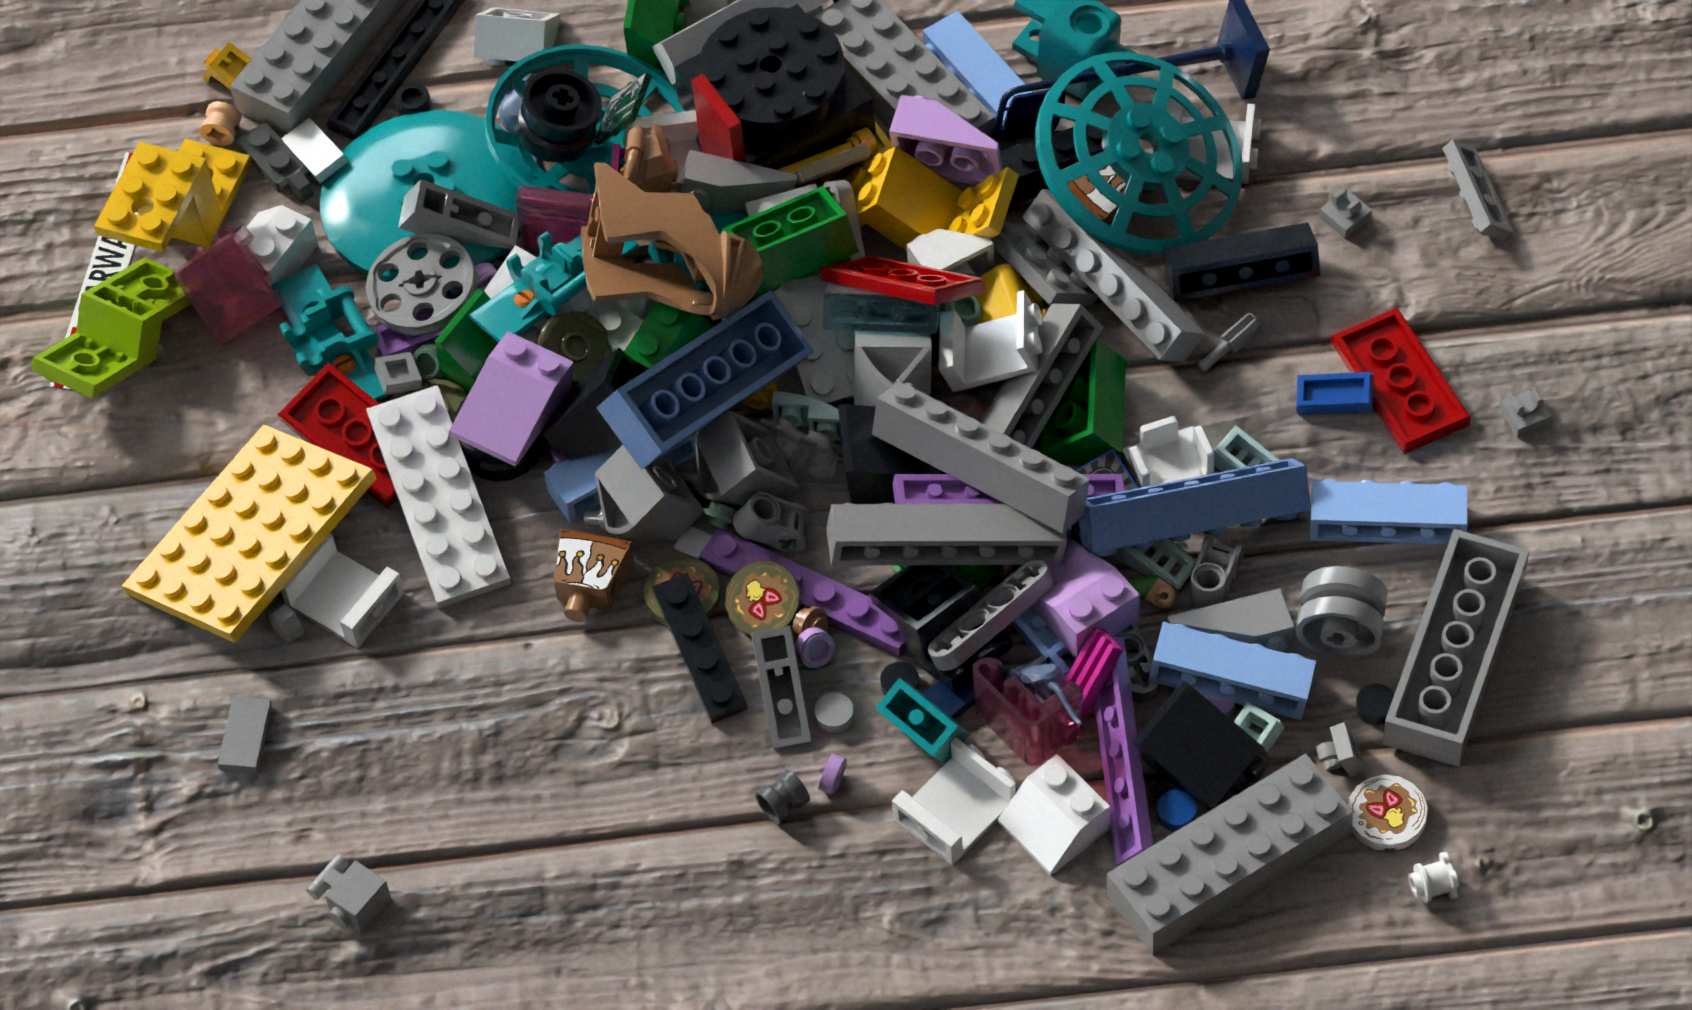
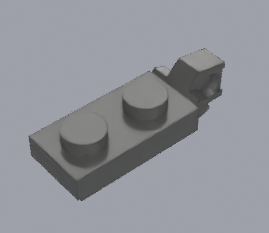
(276, 161)

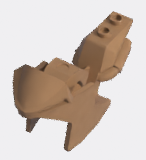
(640, 207)

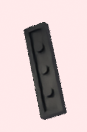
(699, 648)

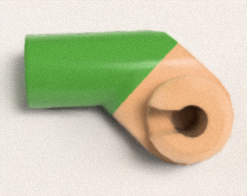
(1154, 591)

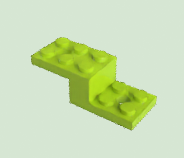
(114, 330)

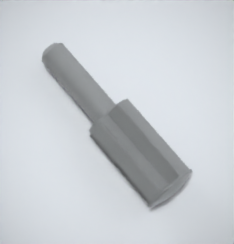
(1233, 339)

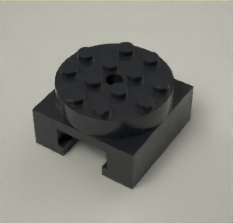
(782, 82)

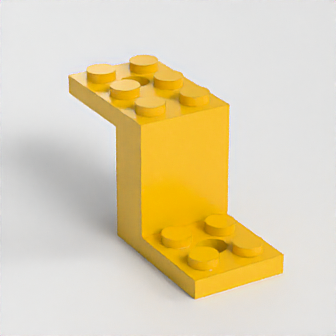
(173, 195)
(909, 199)

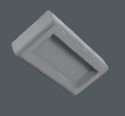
(245, 735)

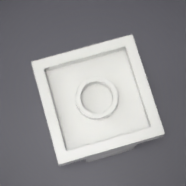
(1168, 453)

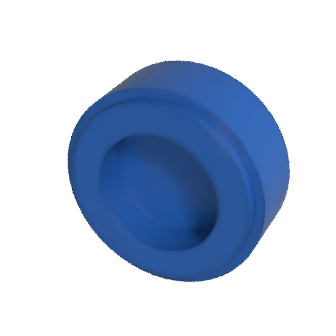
(1176, 809)

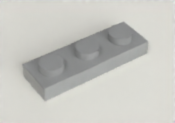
(1477, 190)

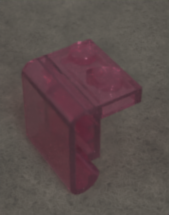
(551, 211)
(227, 284)
(1020, 718)

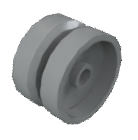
(1342, 612)

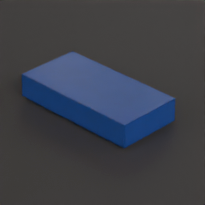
(1335, 393)

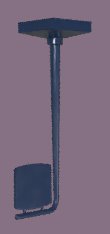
(1238, 47)

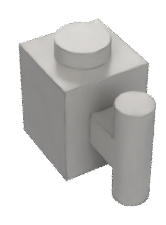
(352, 897)

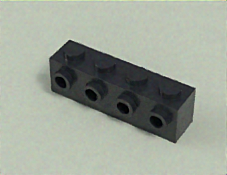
(1025, 162)
(1241, 261)

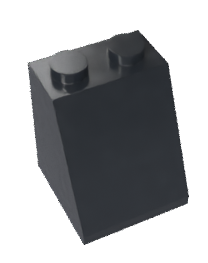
(577, 425)
(872, 461)
(1200, 748)

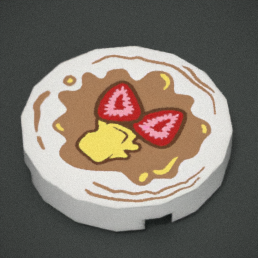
(1387, 812)

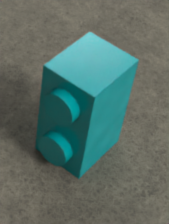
(921, 719)

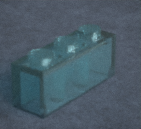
(871, 311)

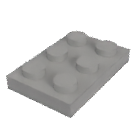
(1041, 266)

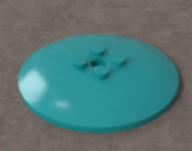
(367, 194)

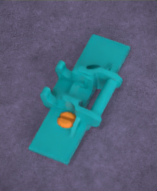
(537, 287)
(314, 337)

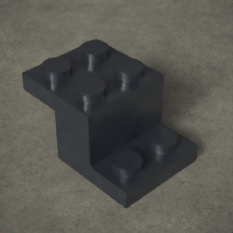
(927, 602)

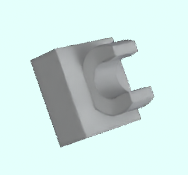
(1345, 213)
(397, 374)
(1525, 412)
(1342, 751)

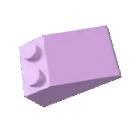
(943, 141)
(513, 398)
(1084, 596)

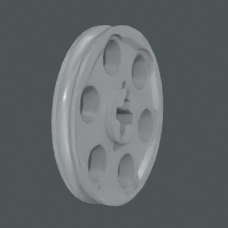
(410, 274)

